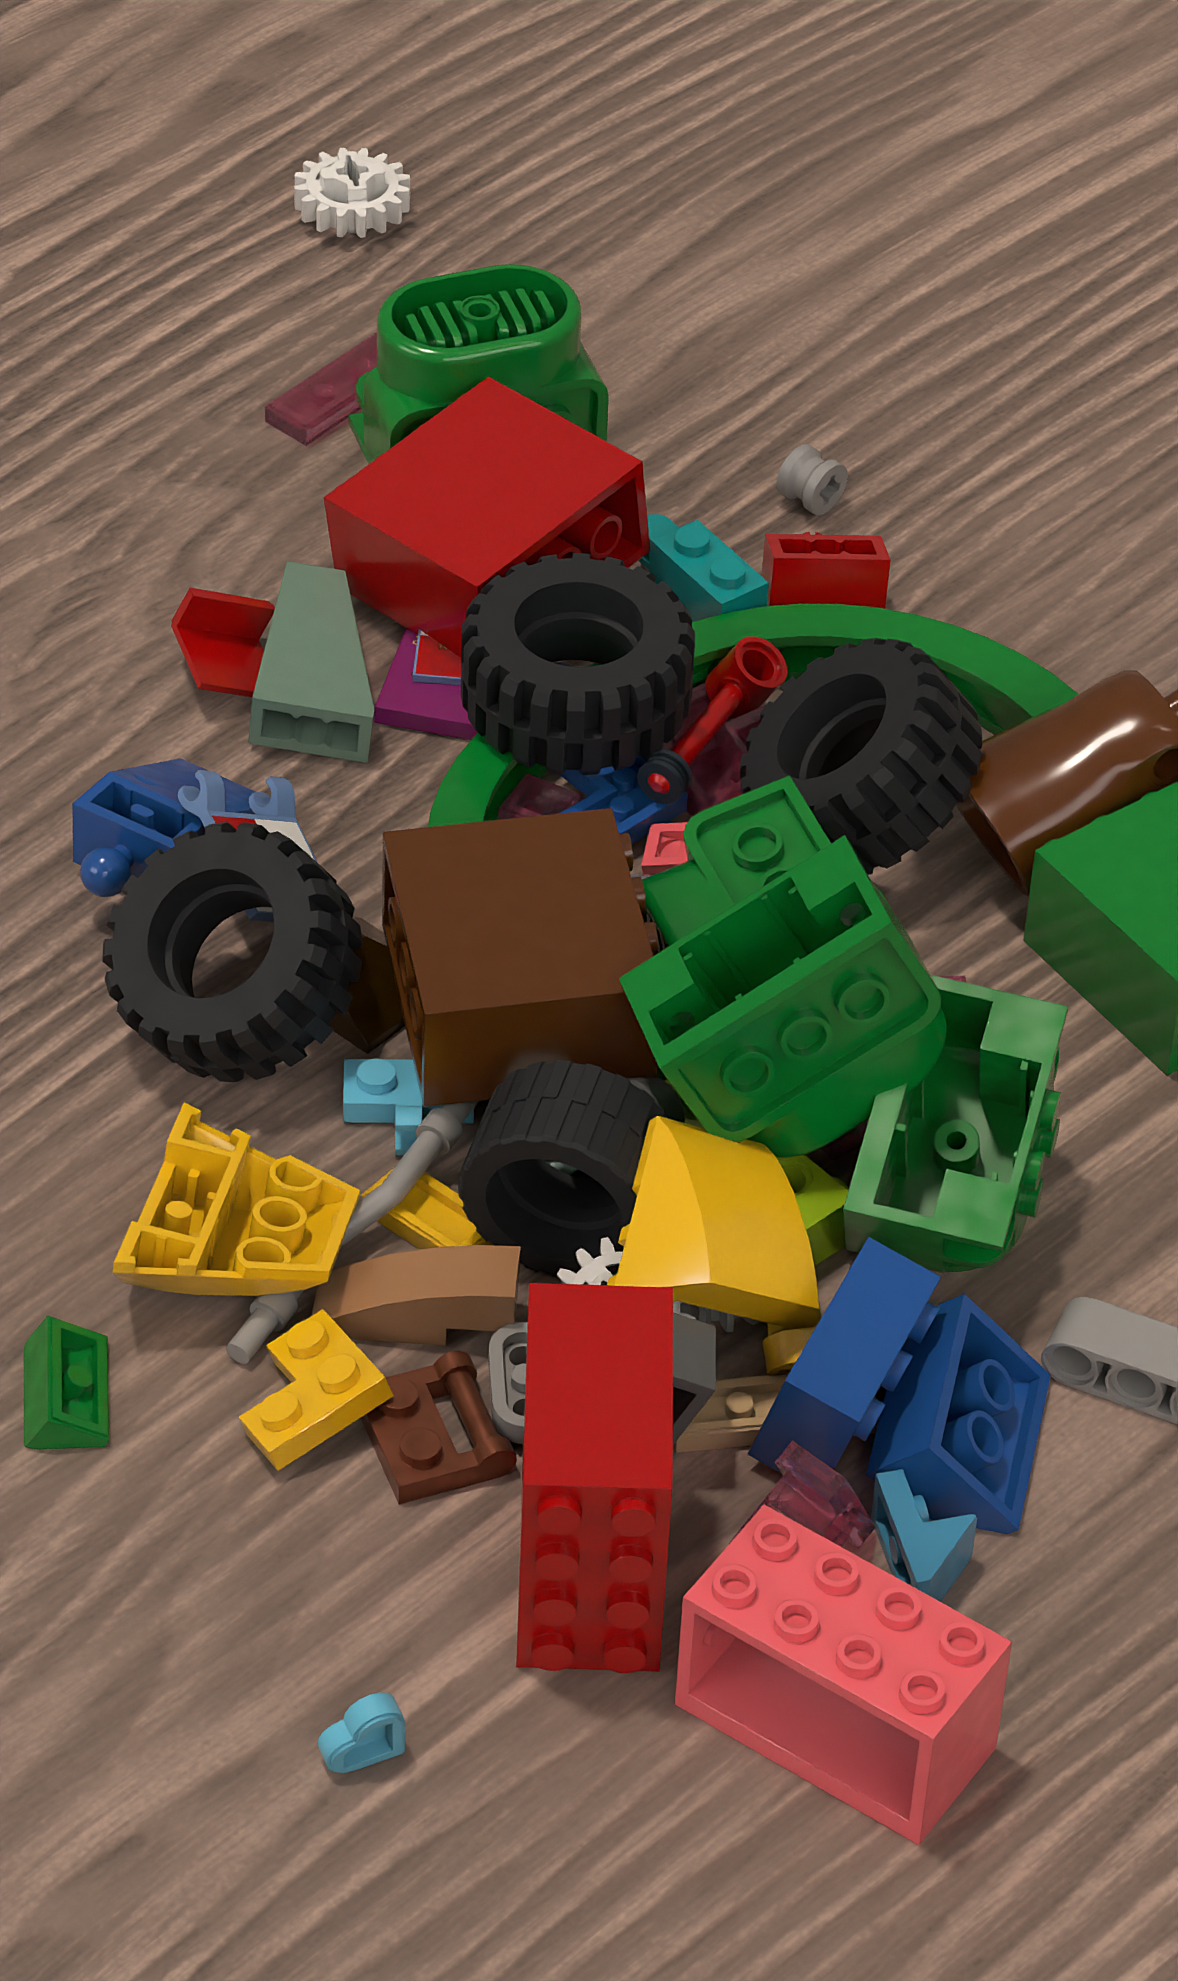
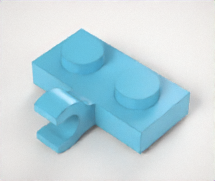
(386, 1094)

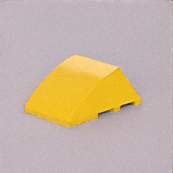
(234, 1219)
(719, 1228)

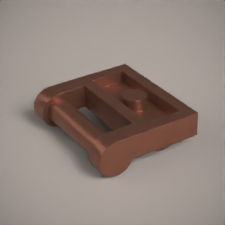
(415, 1442)

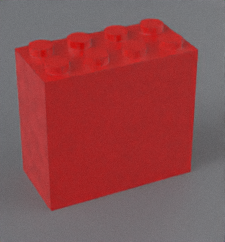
(474, 496)
(595, 1477)

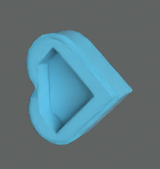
(367, 1734)

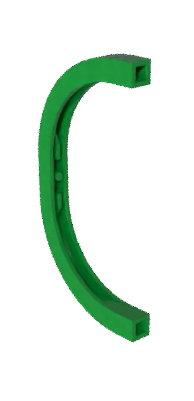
(992, 677)

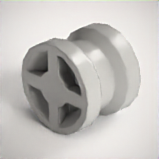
(812, 479)

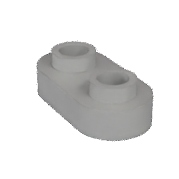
(507, 1379)

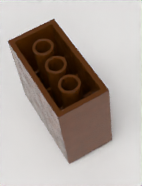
(515, 948)

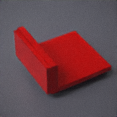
(222, 639)

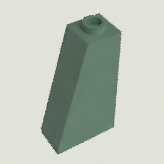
(313, 671)

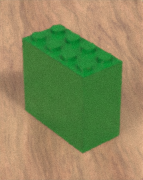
(1109, 919)

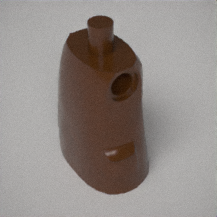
(1071, 768)

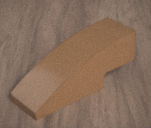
(424, 1293)

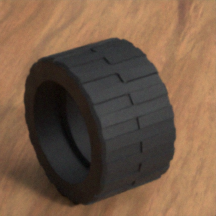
(566, 1117)

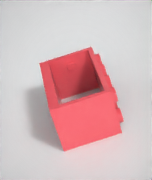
(841, 1673)

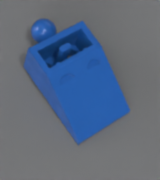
(133, 816)

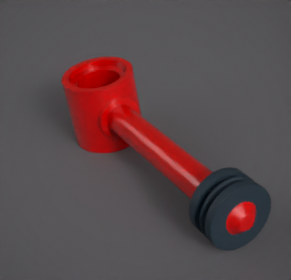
(734, 687)

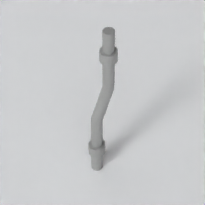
(434, 1137)

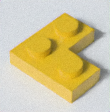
(327, 1390)

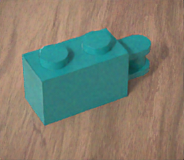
(701, 569)

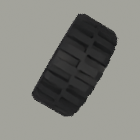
(567, 712)
(871, 745)
(176, 909)

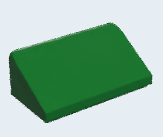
(65, 1387)

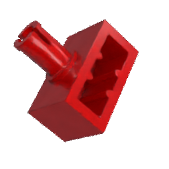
(826, 569)

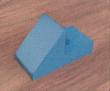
(917, 1549)

